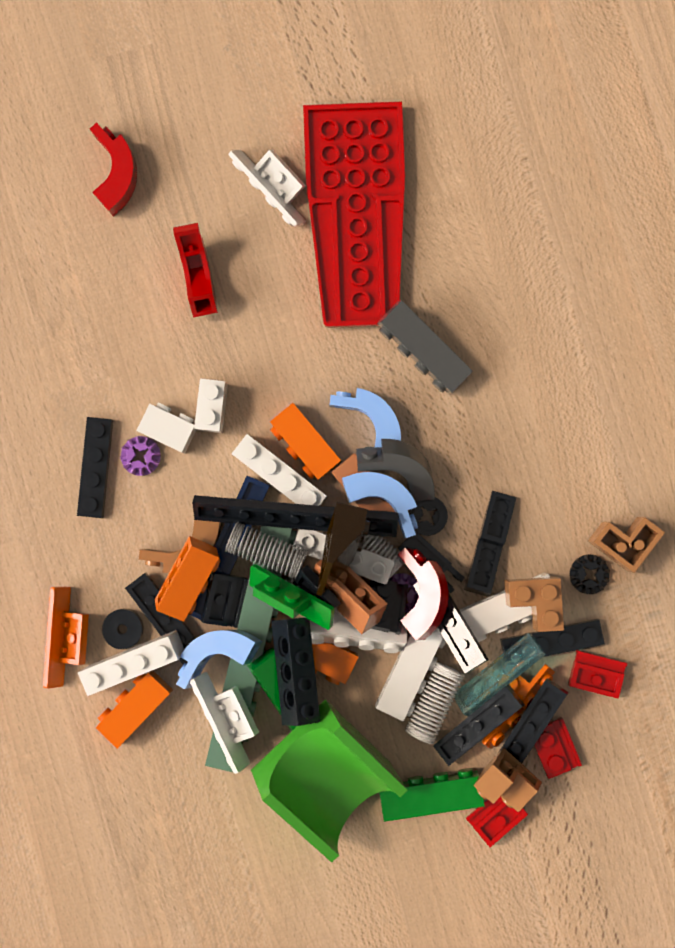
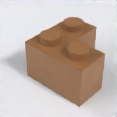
(629, 548)
(543, 595)
(509, 779)

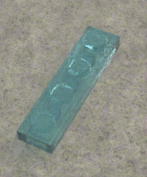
(498, 674)

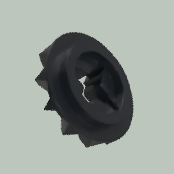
(439, 517)
(578, 573)

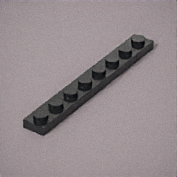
(283, 515)

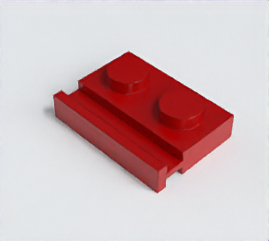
(597, 674)
(556, 749)
(494, 820)

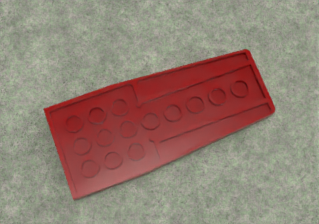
(356, 207)

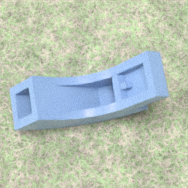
(375, 408)
(384, 487)
(232, 643)

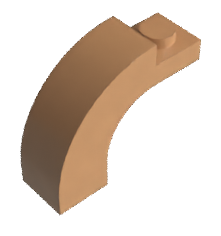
(203, 530)

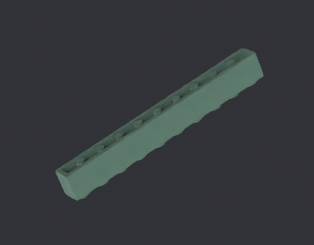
(255, 620)

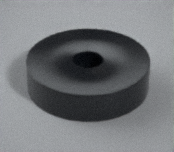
(111, 631)

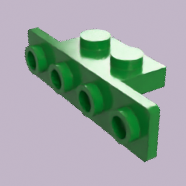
(289, 598)

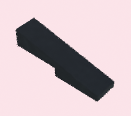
(490, 544)

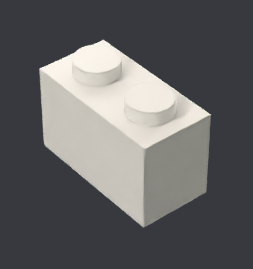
(211, 406)
(167, 428)

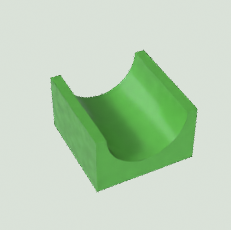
(322, 777)

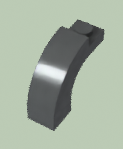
(403, 459)

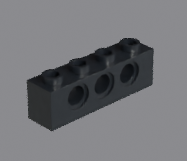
(295, 671)

